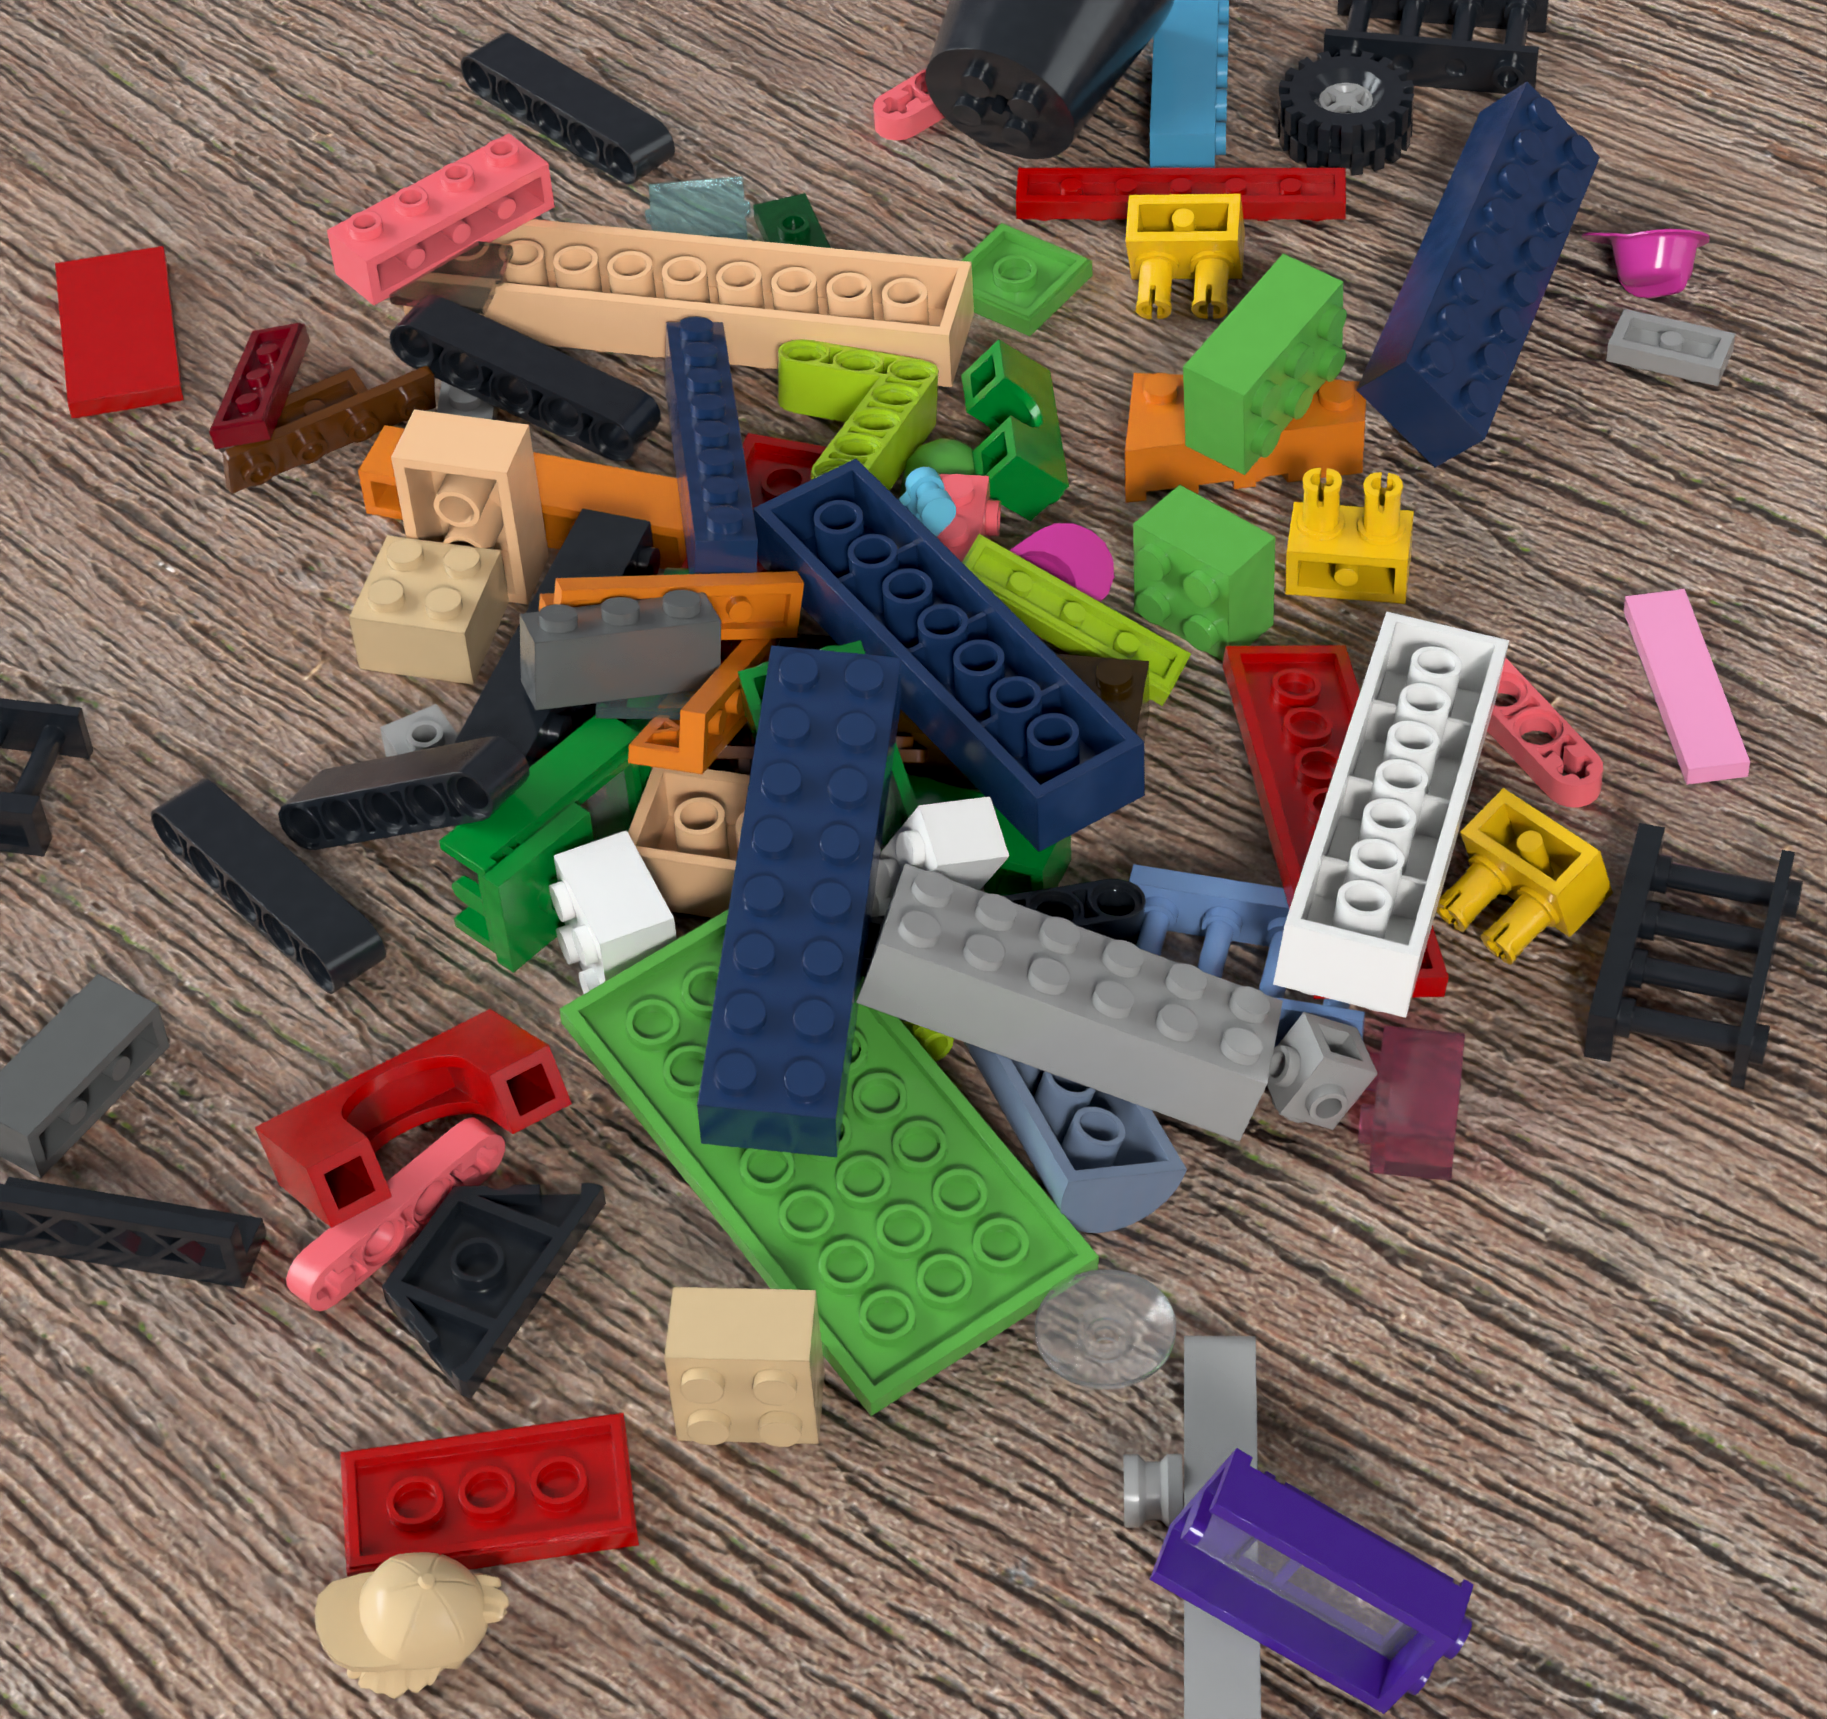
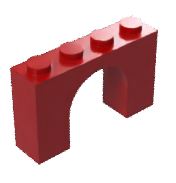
(480, 1067)

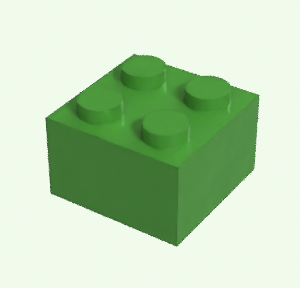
(1203, 573)

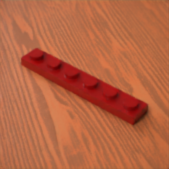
(1105, 192)

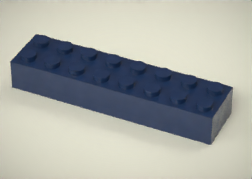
(1479, 276)
(967, 662)
(801, 903)

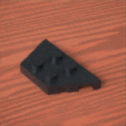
(484, 1270)

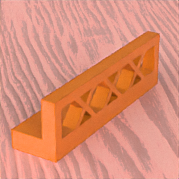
(747, 603)
(706, 719)

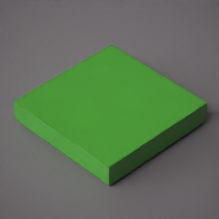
(1023, 278)

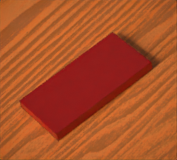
(118, 332)
(492, 1495)

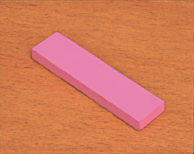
(1686, 687)

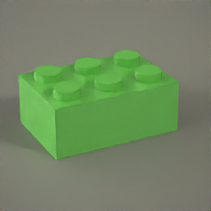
(1264, 364)

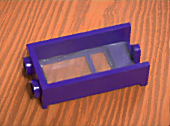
(1313, 1584)

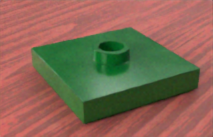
(519, 892)

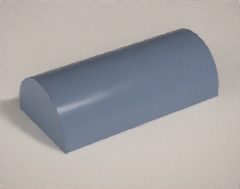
(1093, 1151)

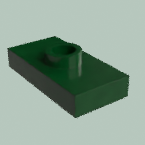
(789, 222)

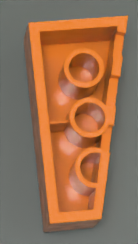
(1157, 458)

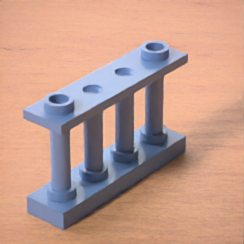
(1227, 913)

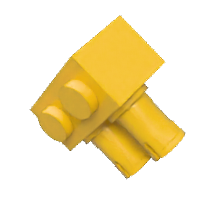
(1184, 239)
(1349, 548)
(1533, 861)

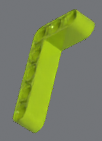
(879, 395)

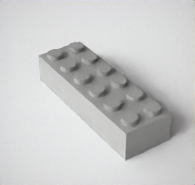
(1072, 1002)

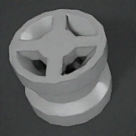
(1152, 1489)

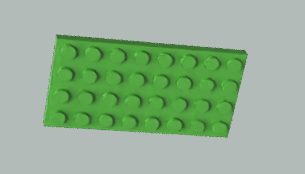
(909, 1236)

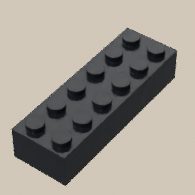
(595, 547)

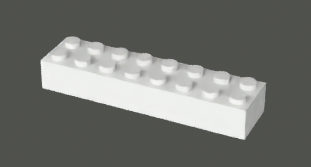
(1391, 816)

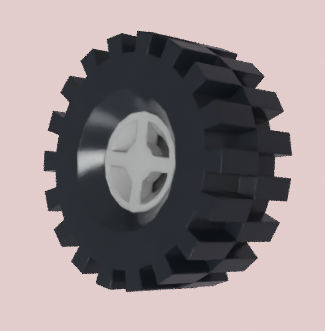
(1345, 111)

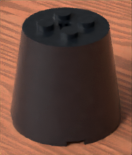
(1034, 69)

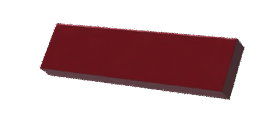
(260, 386)

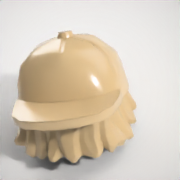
(407, 1620)

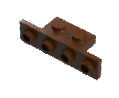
(327, 419)

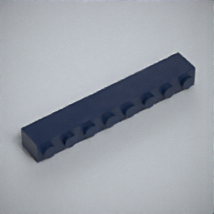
(708, 450)

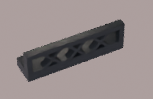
(129, 1232)

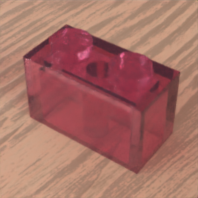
(1414, 1103)

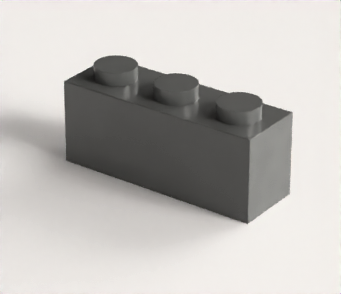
(619, 649)
(75, 1071)

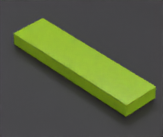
(1072, 617)

